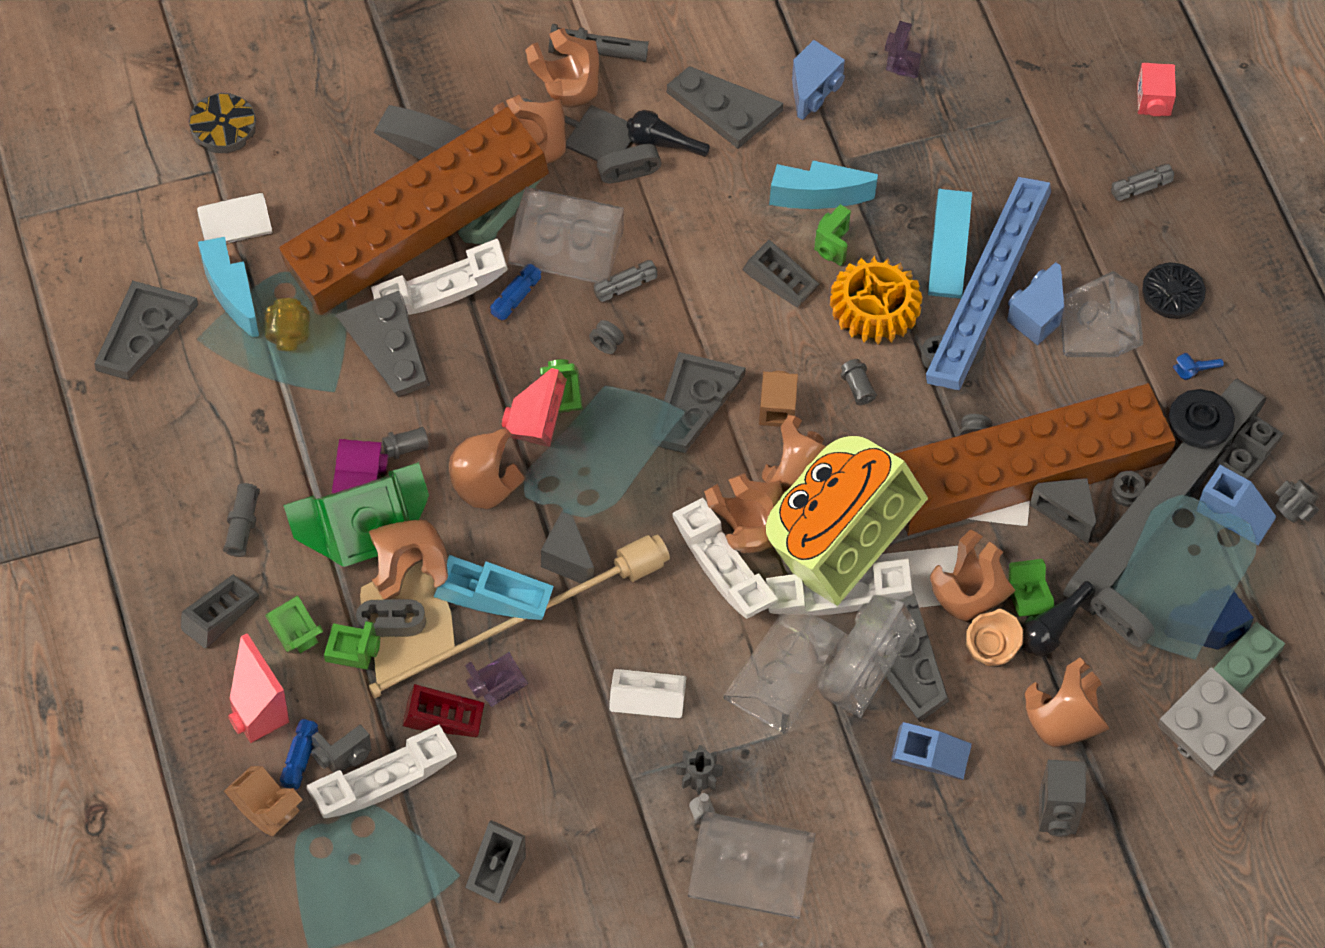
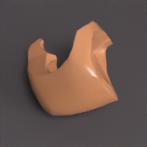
(572, 77)
(543, 122)
(797, 454)
(476, 470)
(746, 512)
(401, 548)
(975, 582)
(1073, 711)

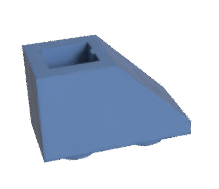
(814, 76)
(1040, 306)
(1238, 496)
(931, 751)

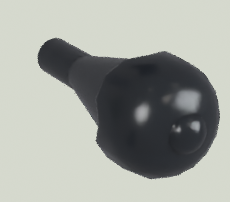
(649, 129)
(1043, 632)

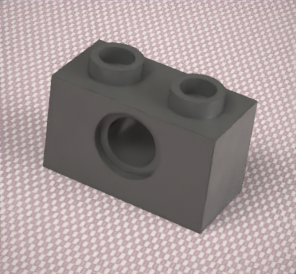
(1062, 797)

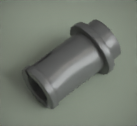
(855, 374)
(405, 442)

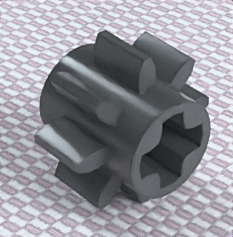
(1297, 500)
(699, 759)

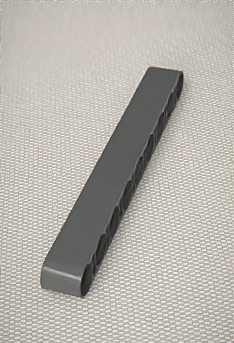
(1178, 476)

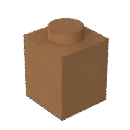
(777, 397)

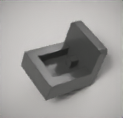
(347, 751)

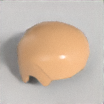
(994, 637)

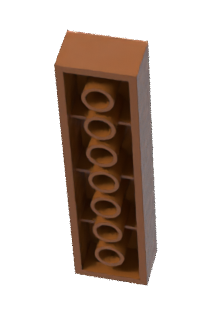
(414, 210)
(1006, 461)

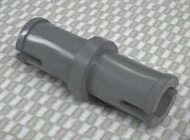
(241, 520)

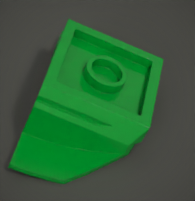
(342, 521)

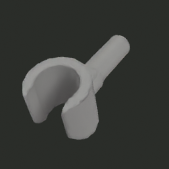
(701, 805)

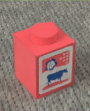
(1156, 89)

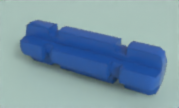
(515, 292)
(298, 754)

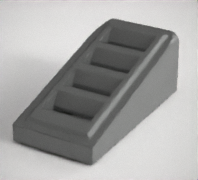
(766, 277)
(205, 628)

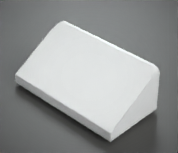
(235, 219)
(647, 693)

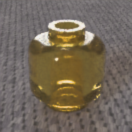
(287, 324)

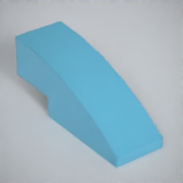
(821, 186)
(949, 243)
(229, 283)
(494, 590)

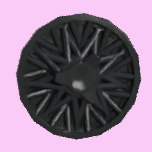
(1173, 290)
(1201, 418)

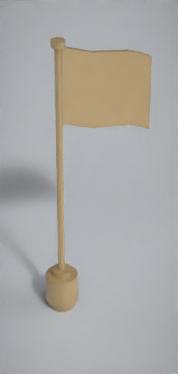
(407, 656)

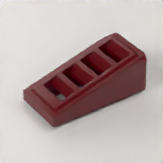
(430, 697)

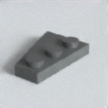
(724, 106)
(141, 327)
(388, 341)
(700, 390)
(916, 671)

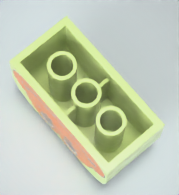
(843, 514)

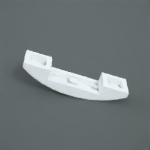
(448, 283)
(721, 563)
(886, 579)
(384, 777)

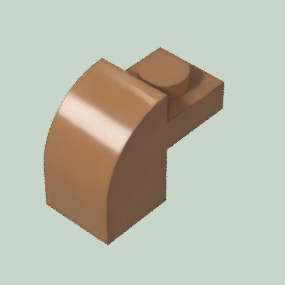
(263, 800)

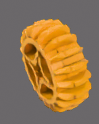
(869, 309)

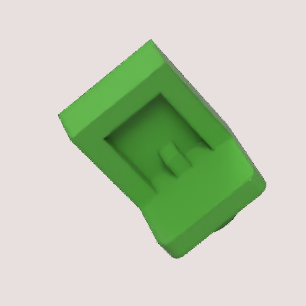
(829, 234)
(572, 393)
(1032, 592)
(294, 625)
(352, 645)

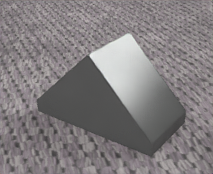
(1068, 505)
(566, 552)
(497, 862)

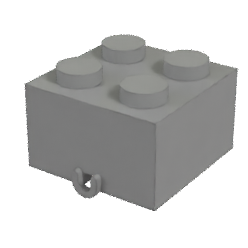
(1211, 722)

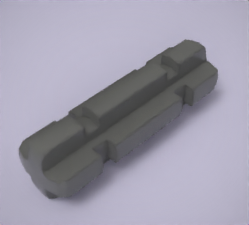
(1142, 182)
(625, 280)

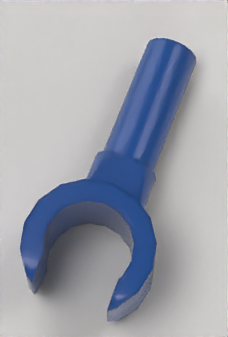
(1188, 368)

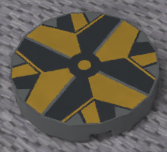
(222, 122)

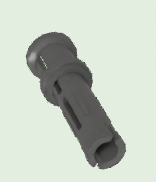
(609, 45)

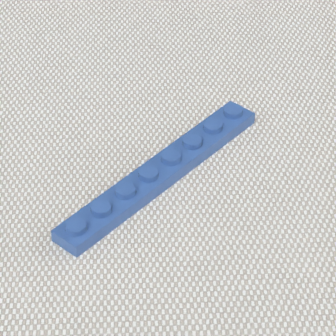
(988, 284)

